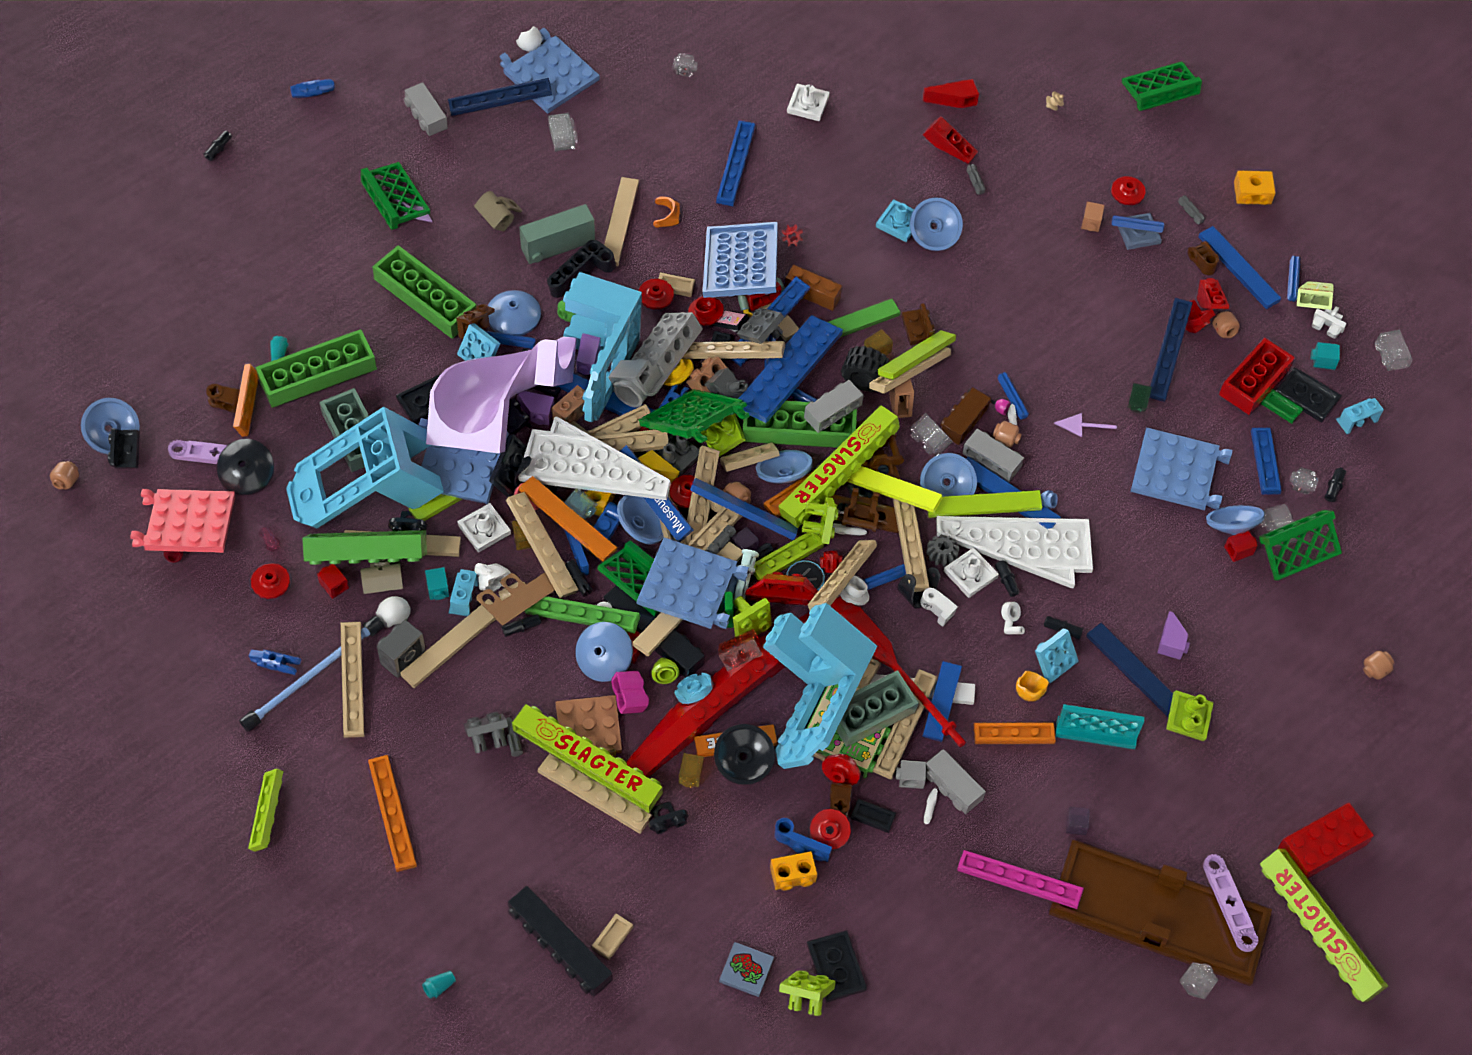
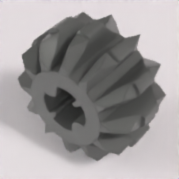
(942, 550)

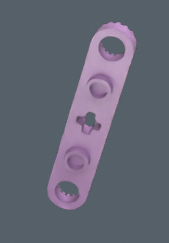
(197, 451)
(1235, 916)

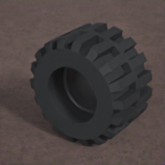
(862, 366)

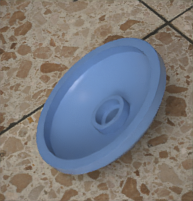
(946, 218)
(517, 319)
(103, 413)
(953, 467)
(785, 468)
(639, 519)
(1235, 519)
(615, 647)

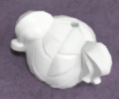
(490, 575)

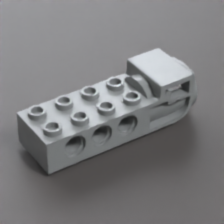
(655, 359)

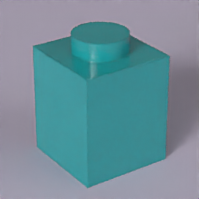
(1325, 355)
(437, 583)

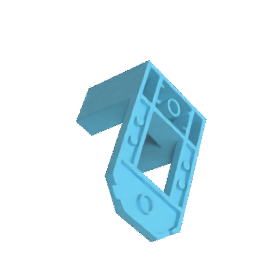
(607, 313)
(386, 449)
(821, 654)

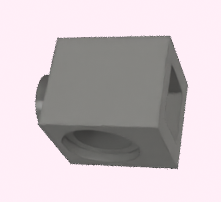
(911, 774)

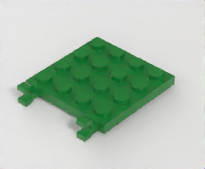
(693, 413)

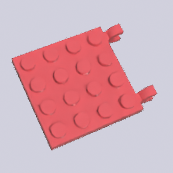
(186, 520)

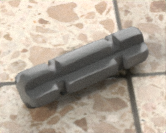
(976, 179)
(1191, 209)
(721, 540)

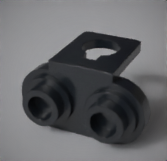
(406, 524)
(674, 818)

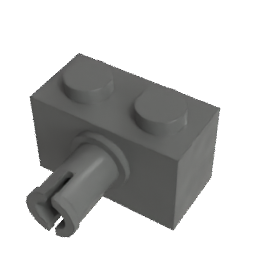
(726, 384)

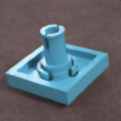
(901, 219)
(485, 348)
(1052, 654)

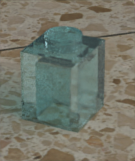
(581, 503)

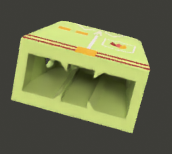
(1316, 295)

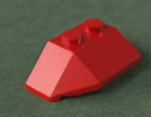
(782, 589)

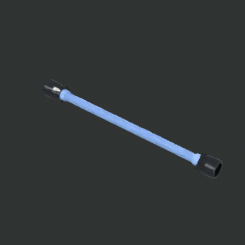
(253, 718)

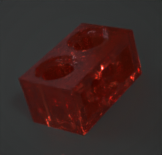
(740, 649)

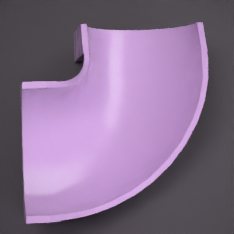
(473, 396)

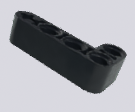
(584, 260)

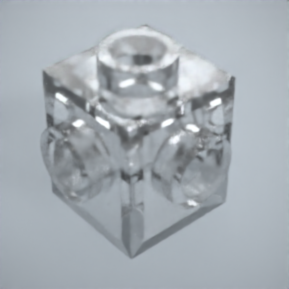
(1199, 980)

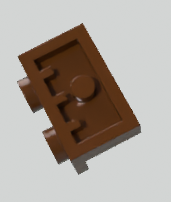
(479, 316)
(918, 325)

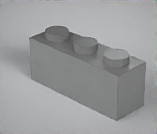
(425, 109)
(833, 406)
(993, 455)
(954, 782)

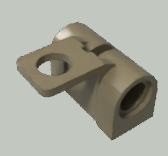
(497, 210)
(381, 577)

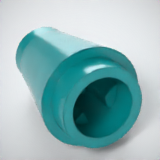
(278, 347)
(438, 984)

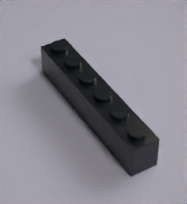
(673, 647)
(560, 941)

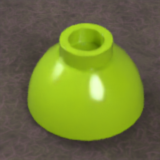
(665, 671)

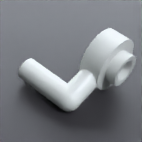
(1011, 612)

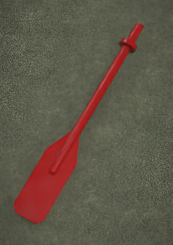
(885, 654)

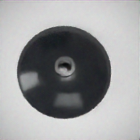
(255, 473)
(746, 740)

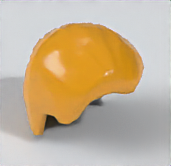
(1031, 686)

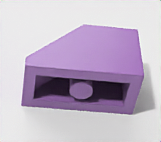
(588, 353)
(536, 406)
(1173, 638)

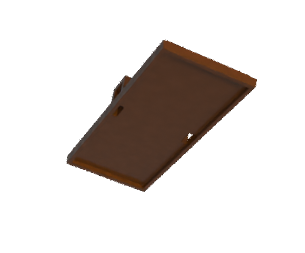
(1160, 905)

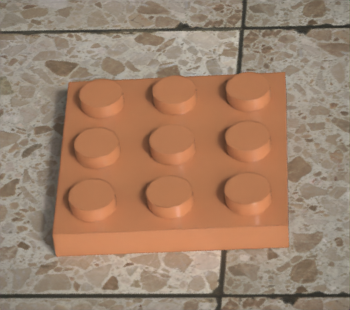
(592, 718)

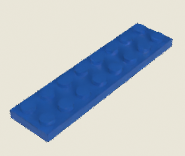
(785, 374)

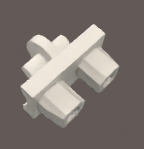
(1331, 319)

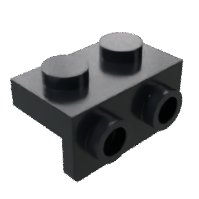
(516, 418)
(124, 448)

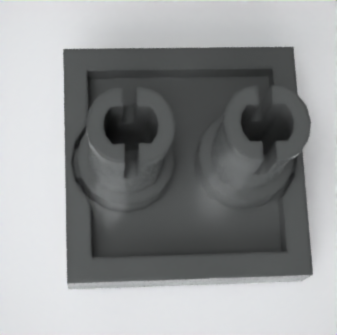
(761, 326)
(679, 453)
(492, 723)

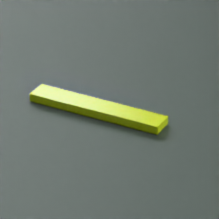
(896, 489)

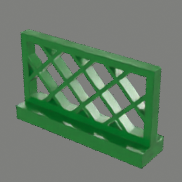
(1164, 93)
(379, 197)
(1297, 528)
(637, 560)

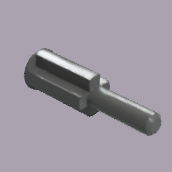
(513, 740)

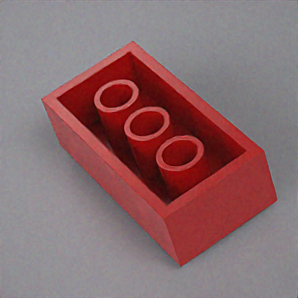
(1256, 376)
(1327, 840)

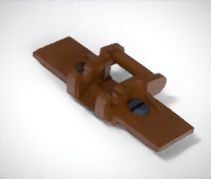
(881, 462)
(865, 509)

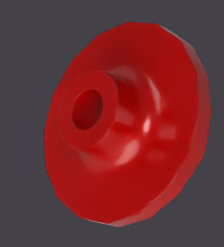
(1128, 190)
(656, 293)
(707, 310)
(679, 490)
(270, 588)
(841, 769)
(832, 818)

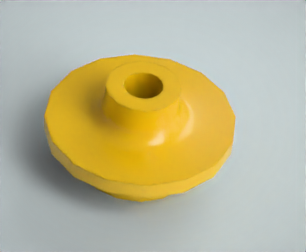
(680, 372)

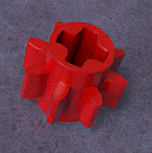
(794, 239)
(830, 561)

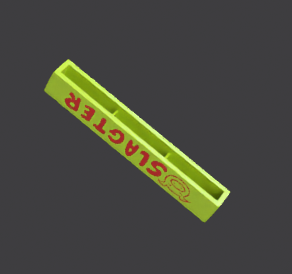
(840, 465)
(587, 758)
(1323, 925)

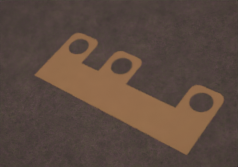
(520, 599)

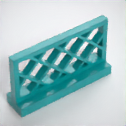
(1092, 730)

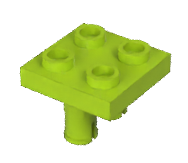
(724, 434)
(825, 528)
(751, 617)
(1190, 715)
(807, 986)

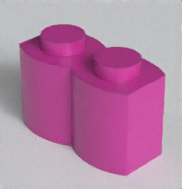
(629, 692)

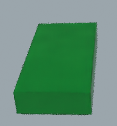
(1282, 406)
(729, 608)

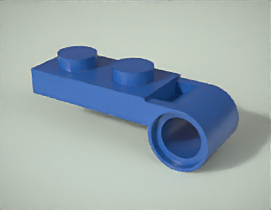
(607, 522)
(799, 842)

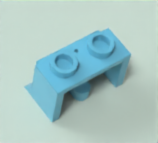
(1357, 413)
(462, 592)

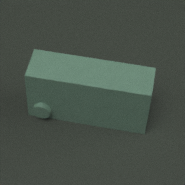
(557, 234)
(341, 414)
(876, 708)

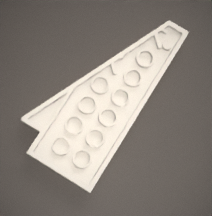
(580, 461)
(1026, 543)

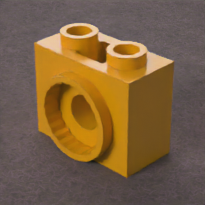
(1254, 187)

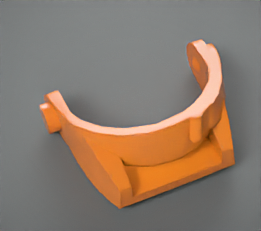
(673, 218)

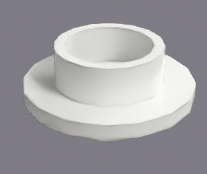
(855, 592)

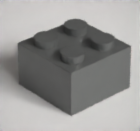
(400, 648)

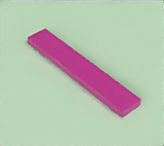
(1020, 879)

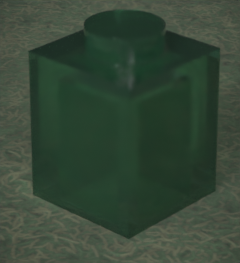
(1139, 397)

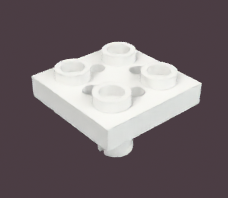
(808, 99)
(483, 523)
(972, 567)

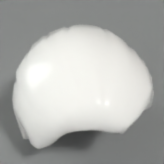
(530, 40)
(393, 611)

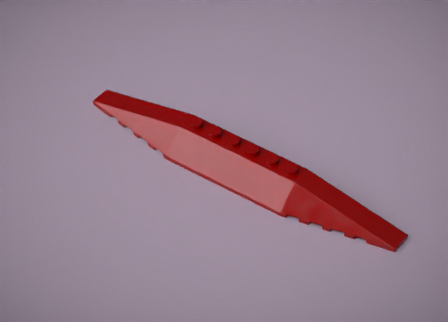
(692, 720)

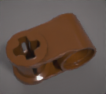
(1204, 258)
(224, 399)
(840, 797)

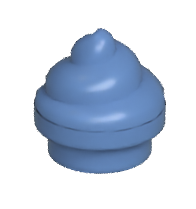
(1049, 499)

